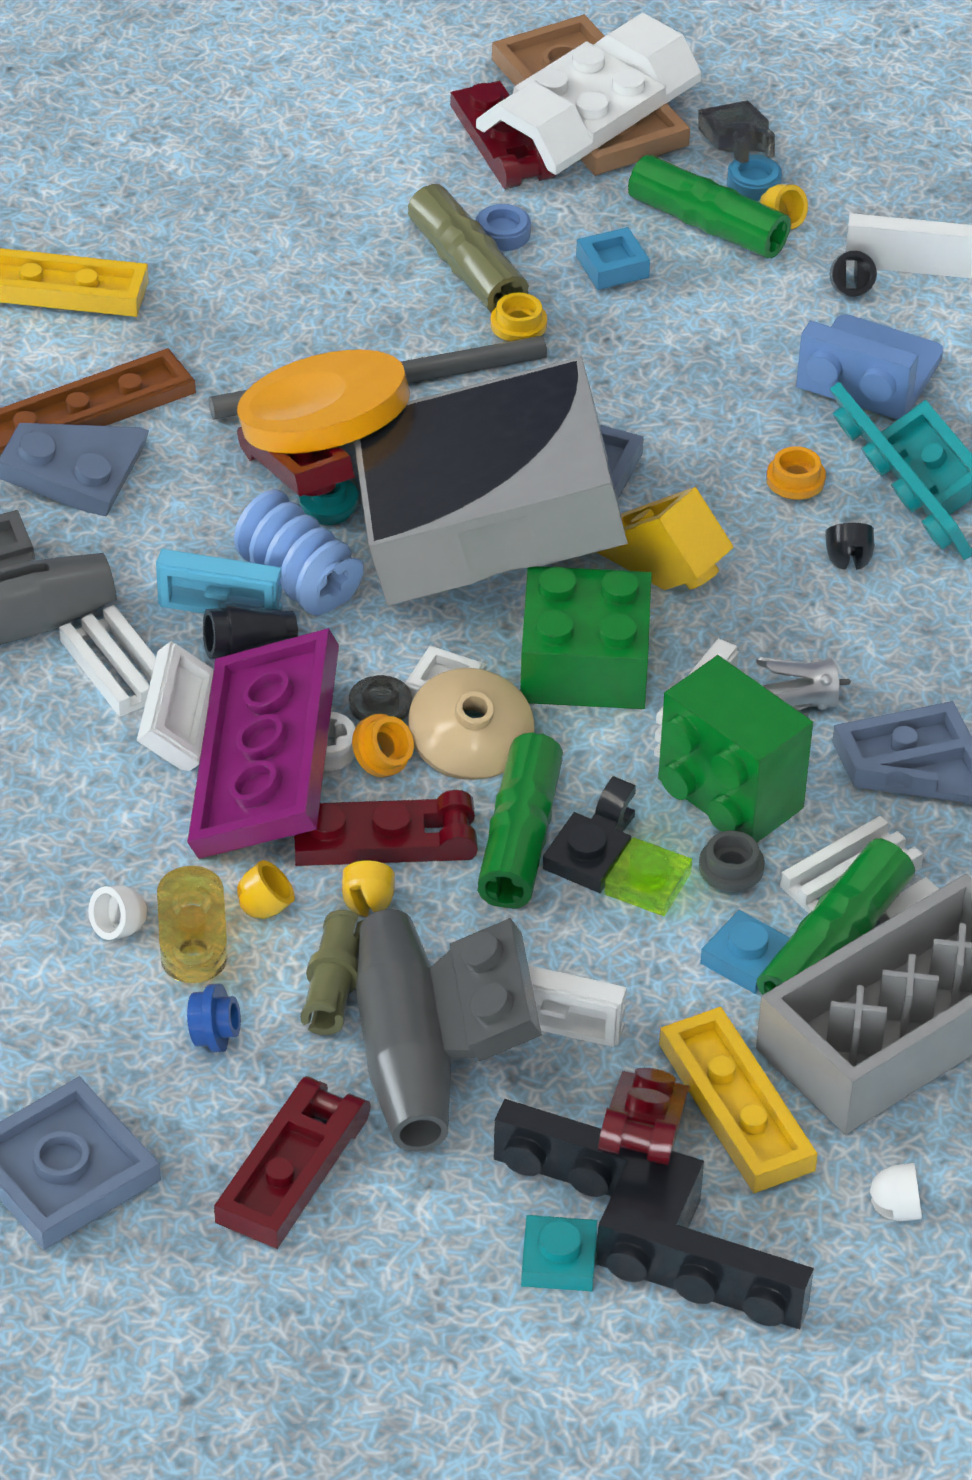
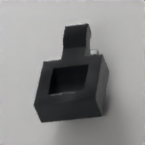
(591, 847)

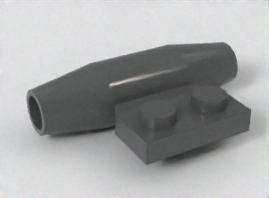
(46, 591)
(422, 1015)

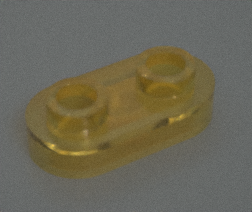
(192, 927)

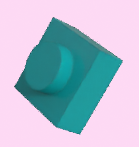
(559, 1253)

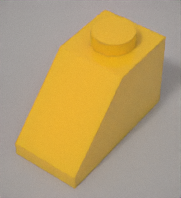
(673, 540)

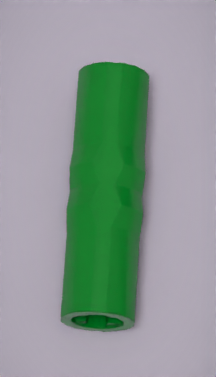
(709, 206)
(520, 821)
(843, 911)

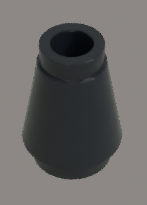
(244, 627)

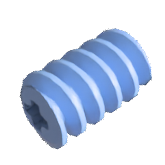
(312, 562)

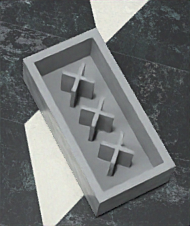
(878, 1011)

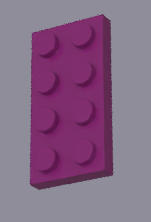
(264, 744)

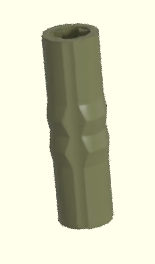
(464, 245)

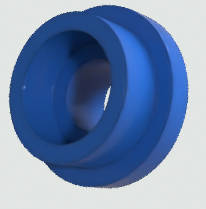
(213, 1017)

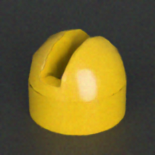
(789, 200)
(367, 886)
(264, 891)

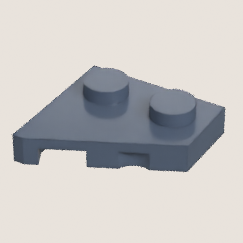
(73, 462)
(909, 752)

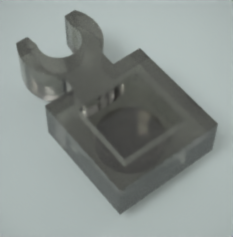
(737, 129)

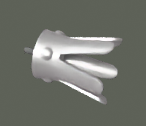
(815, 688)

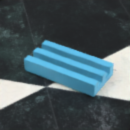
(216, 582)

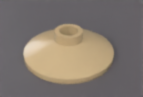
(462, 744)

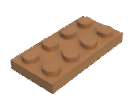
(535, 49)

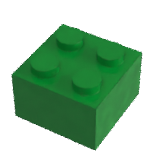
(586, 637)
(734, 750)

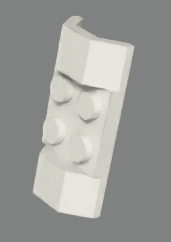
(598, 91)

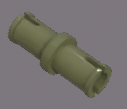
(332, 973)

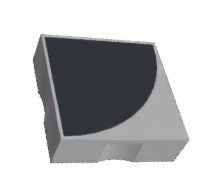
(487, 482)

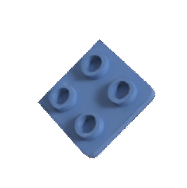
(872, 362)

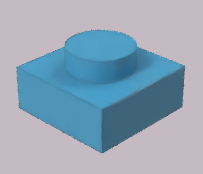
(613, 258)
(742, 949)

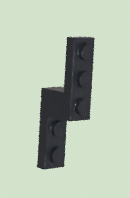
(650, 1216)

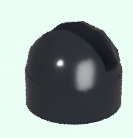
(864, 273)
(850, 540)

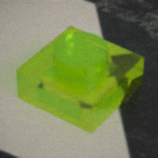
(648, 876)

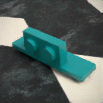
(925, 459)

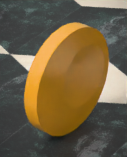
(323, 401)

